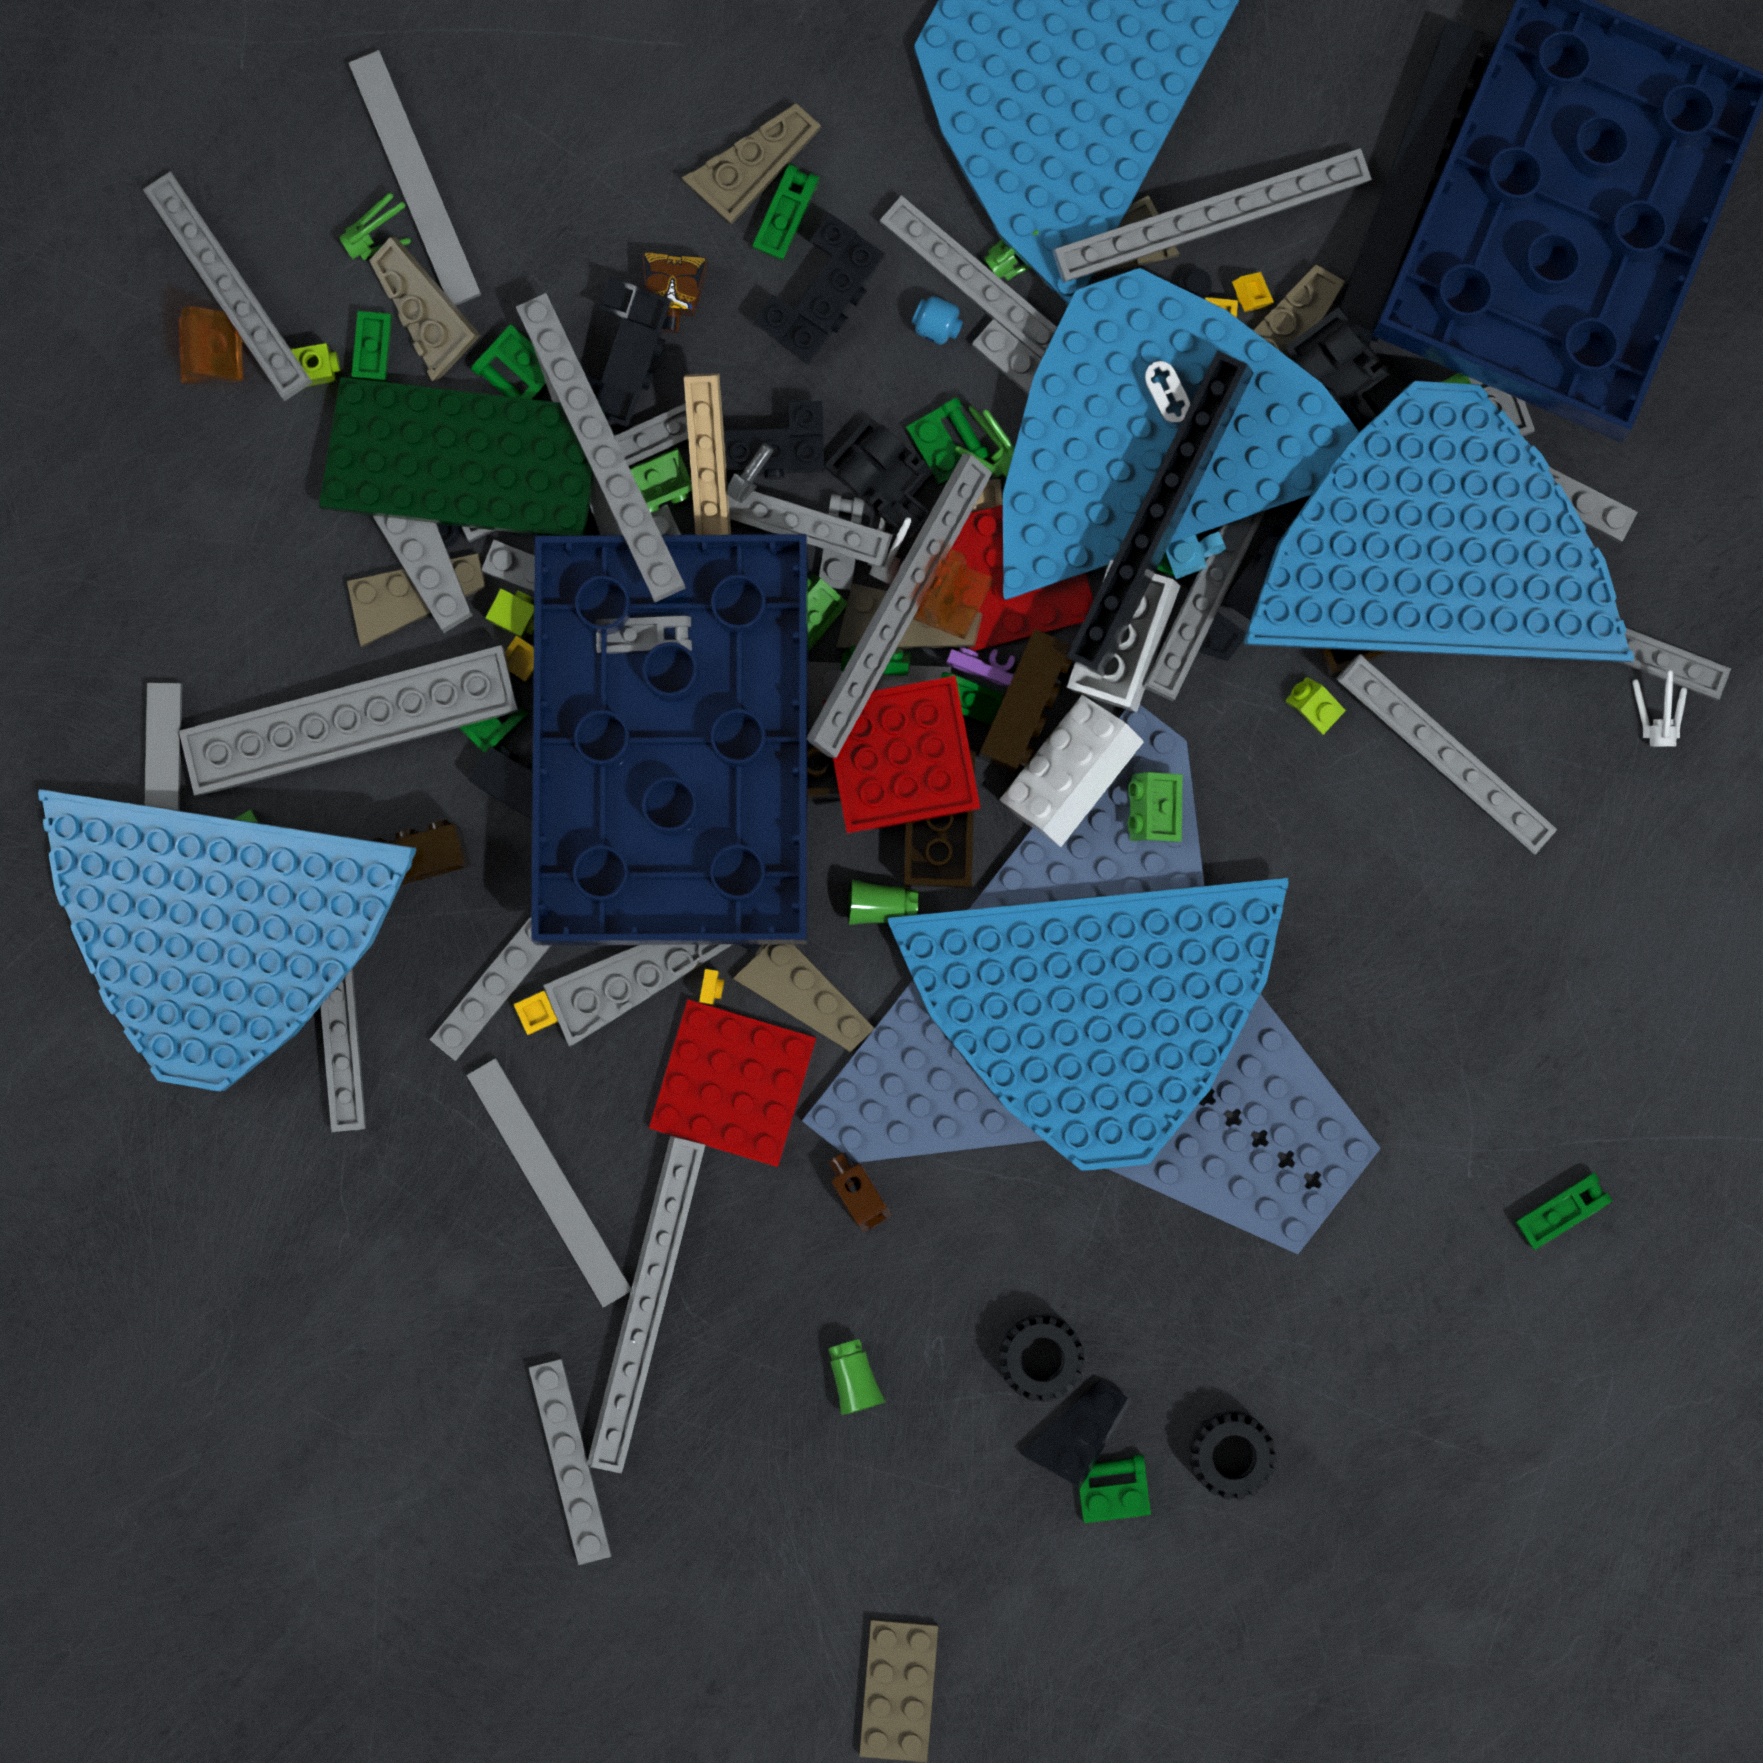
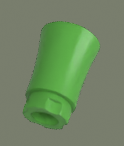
(879, 902)
(854, 1378)

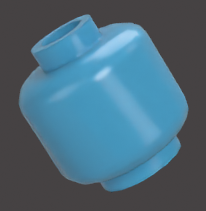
(937, 320)

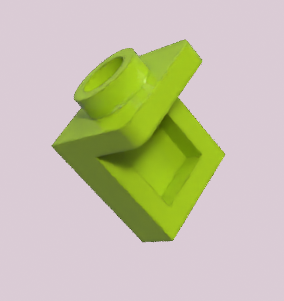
(1315, 704)

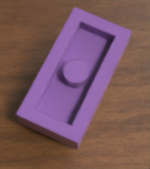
(967, 661)

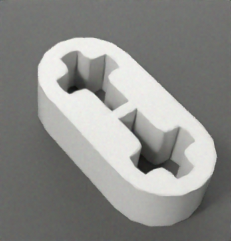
(1175, 388)

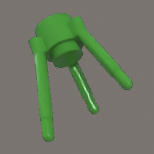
(357, 237)
(1002, 260)
(1003, 455)

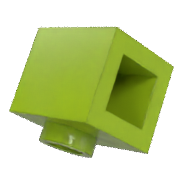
(318, 363)
(513, 613)

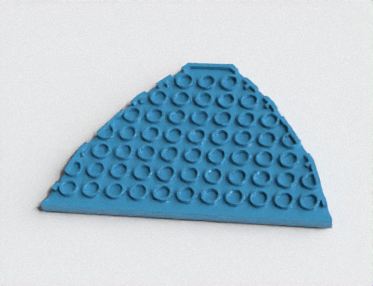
(1062, 107)
(1099, 439)
(1440, 542)
(213, 926)
(1098, 1010)

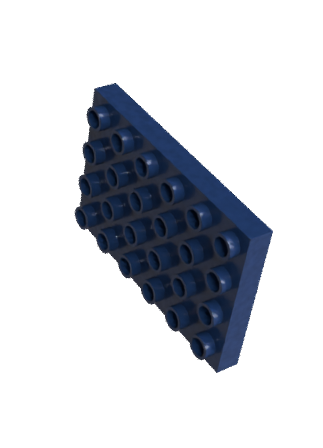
(1574, 210)
(671, 771)

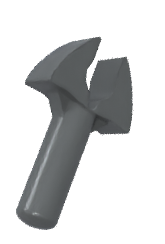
(741, 485)

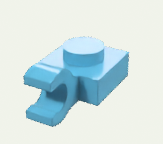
(1189, 554)

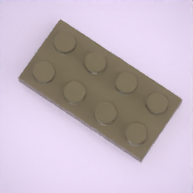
(898, 1690)

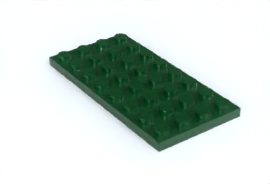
(456, 459)

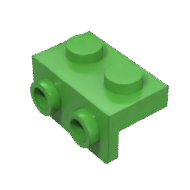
(662, 479)

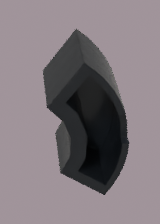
(1248, 587)

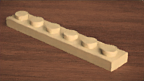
(707, 454)

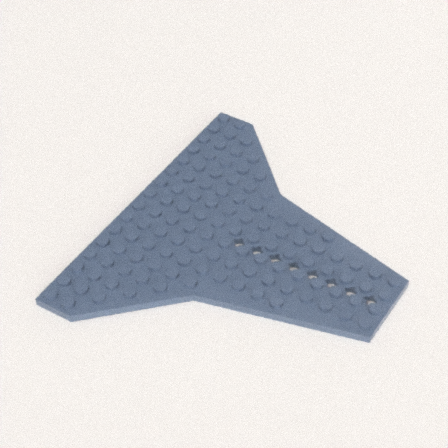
(920, 1096)

